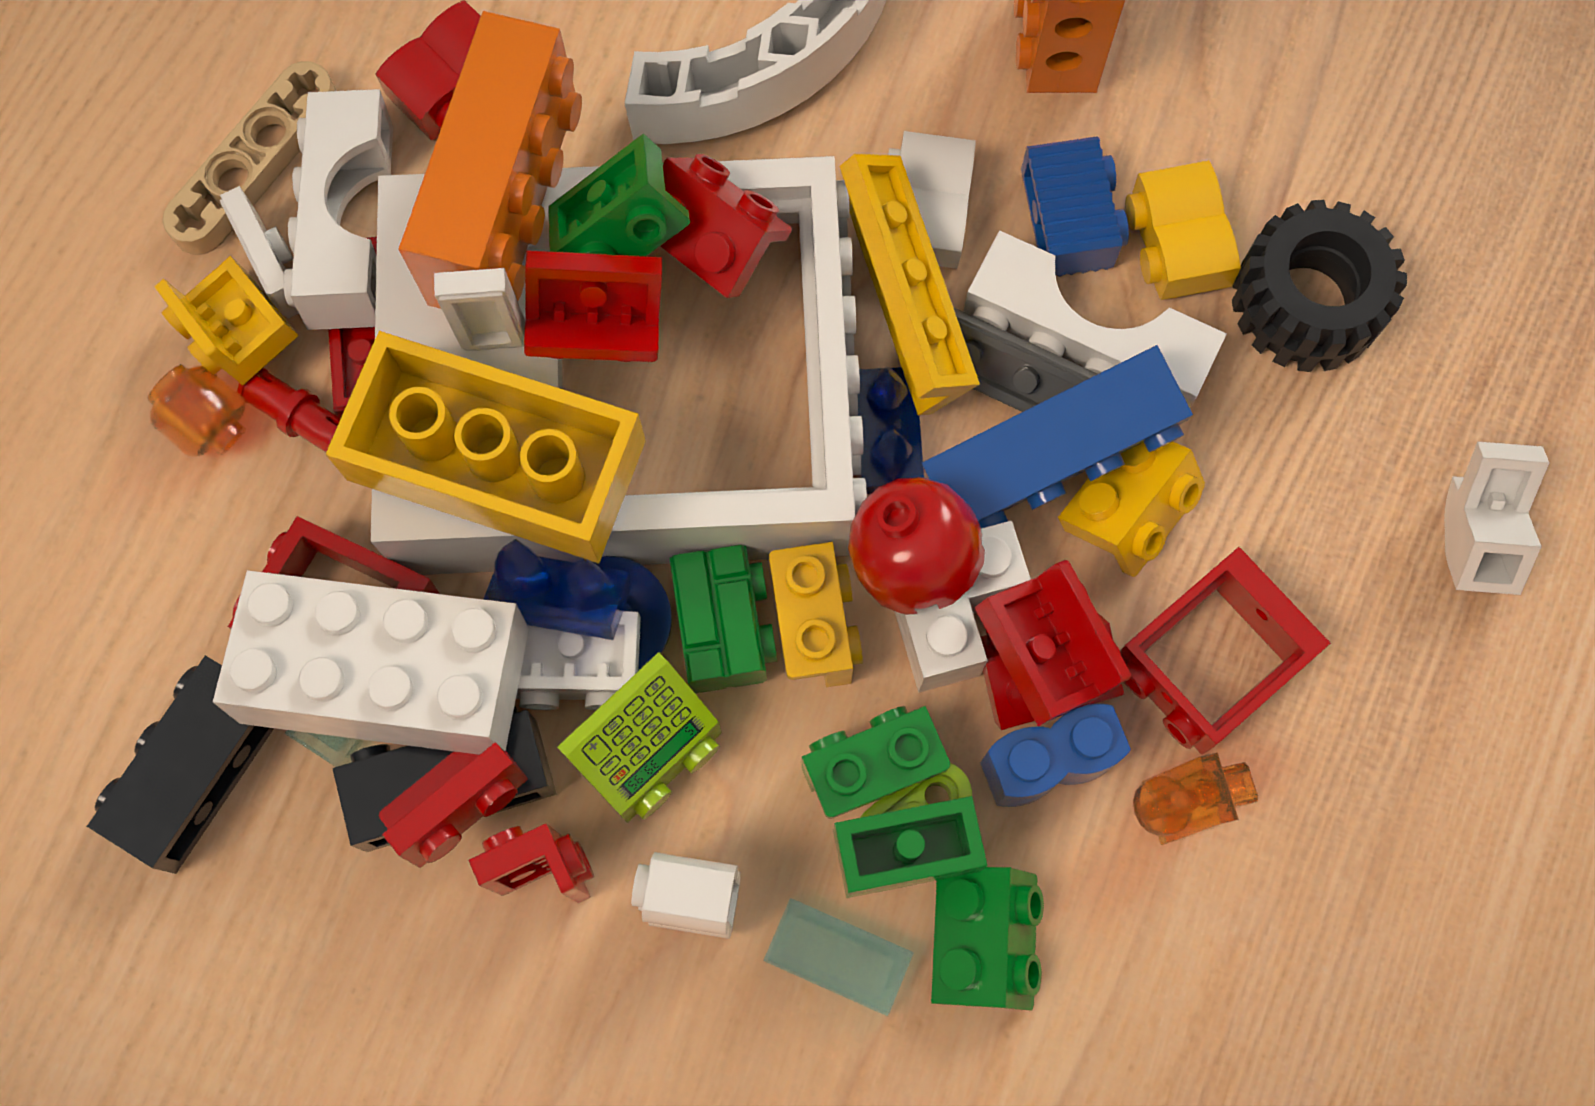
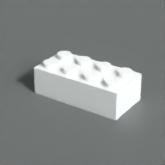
(373, 663)

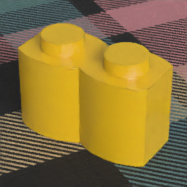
(1183, 230)

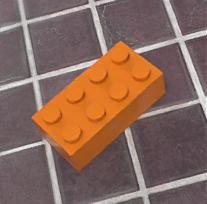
(494, 155)

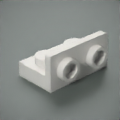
(577, 665)

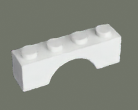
(343, 150)
(1021, 296)

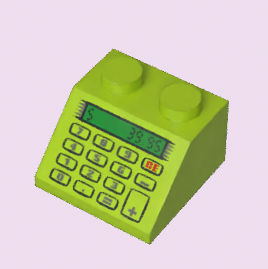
(643, 740)

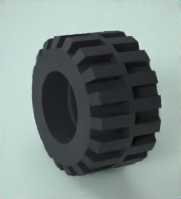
(1345, 251)

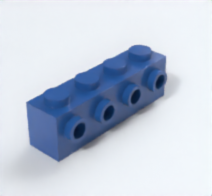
(1064, 437)

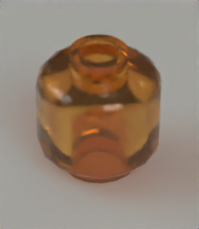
(197, 411)

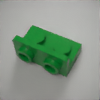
(618, 207)

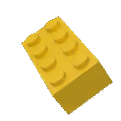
(488, 446)

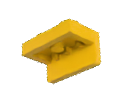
(229, 320)
(1136, 504)
(811, 613)

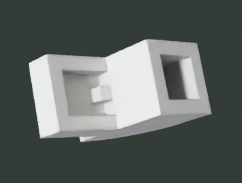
(1488, 521)

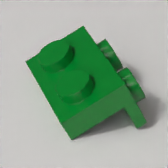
(875, 762)
(987, 939)

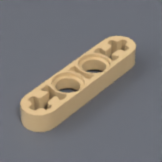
(241, 151)

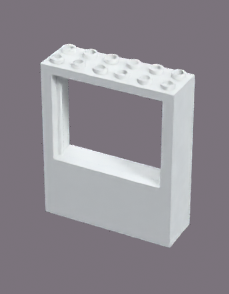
(667, 524)

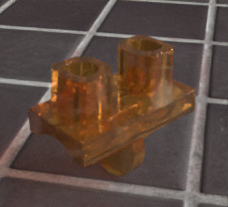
(1193, 798)

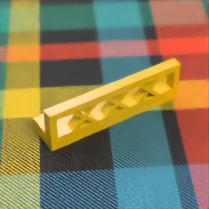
(908, 281)

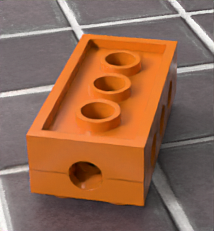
(1065, 43)

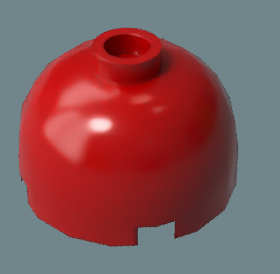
(916, 545)

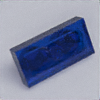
(889, 428)
(560, 593)

